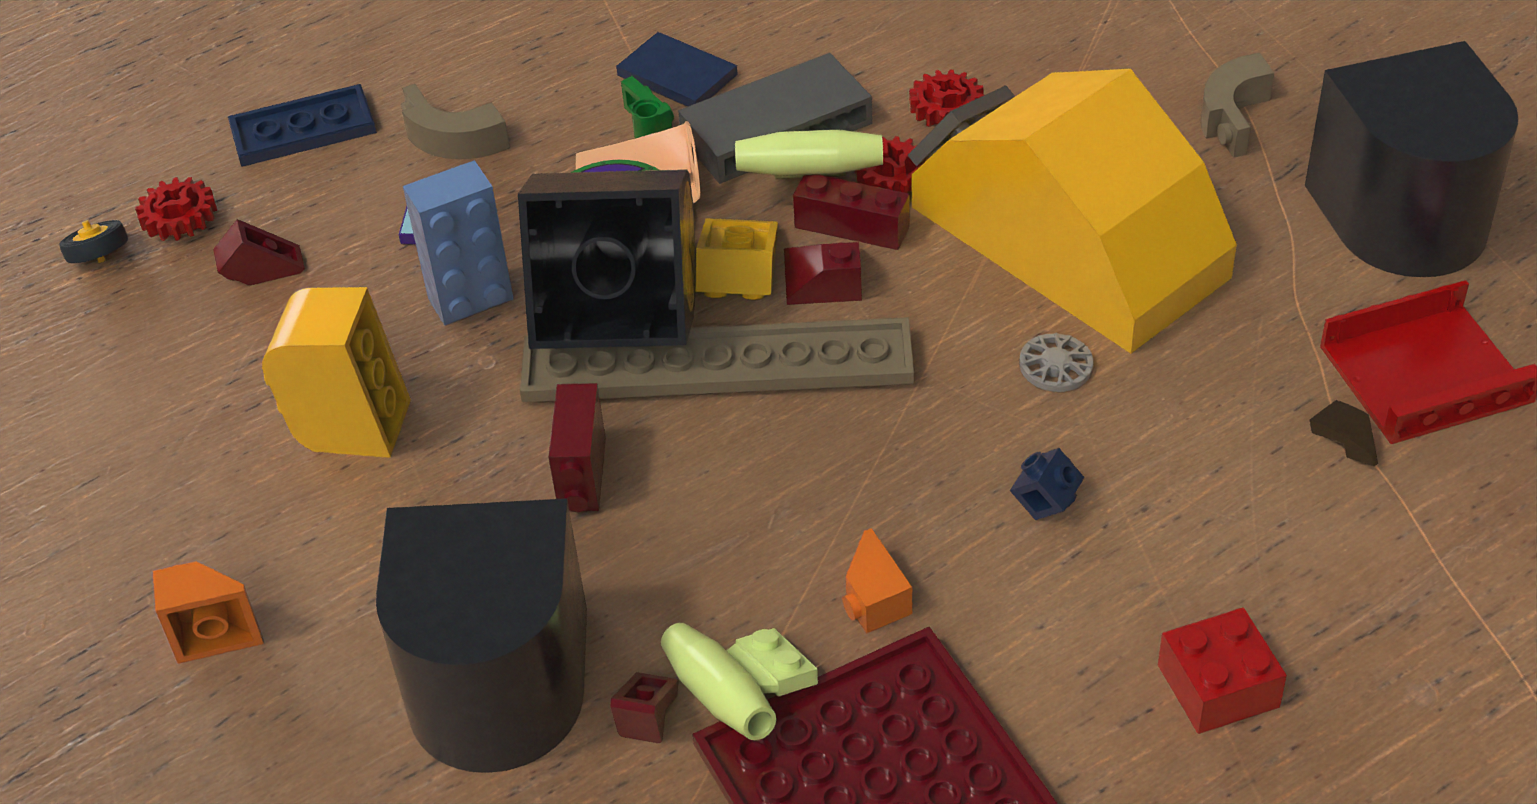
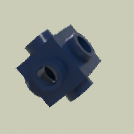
(1047, 483)

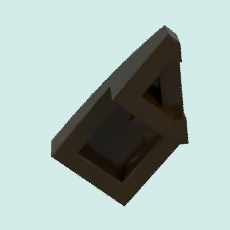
(1348, 426)

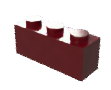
(851, 210)

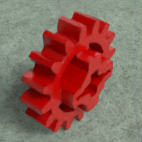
(942, 94)
(896, 167)
(176, 208)

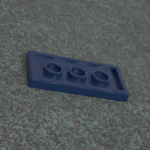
(301, 125)

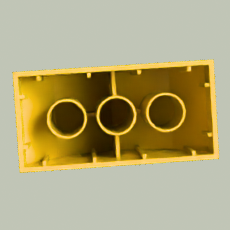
(1086, 202)

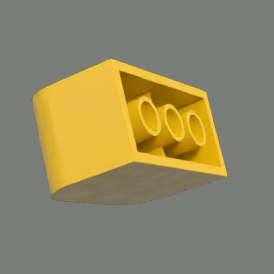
(336, 373)

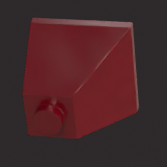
(823, 273)

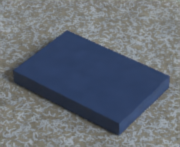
(677, 70)

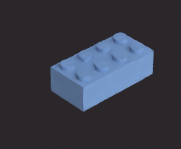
(459, 242)

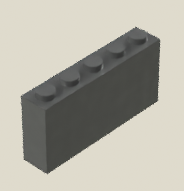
(800, 98)

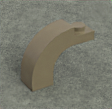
(1227, 90)
(453, 134)

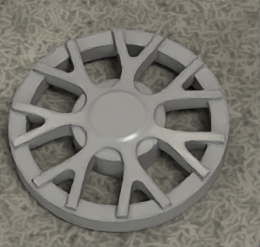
(1056, 362)

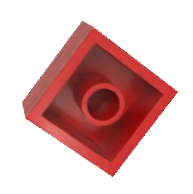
(1221, 670)

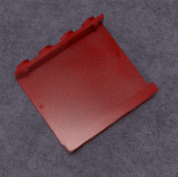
(1424, 364)

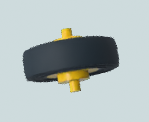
(93, 241)

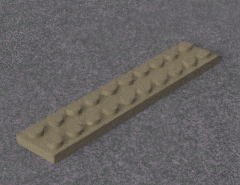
(732, 361)

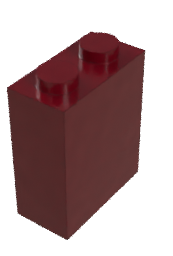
(577, 446)

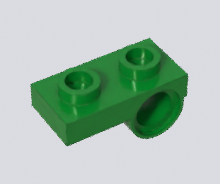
(647, 111)

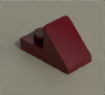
(642, 705)

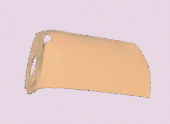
(663, 150)

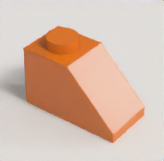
(875, 586)

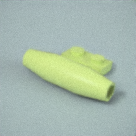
(809, 153)
(734, 679)

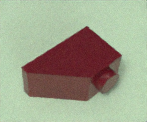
(256, 255)

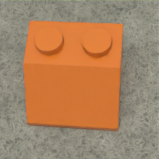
(203, 612)

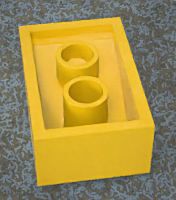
(736, 258)

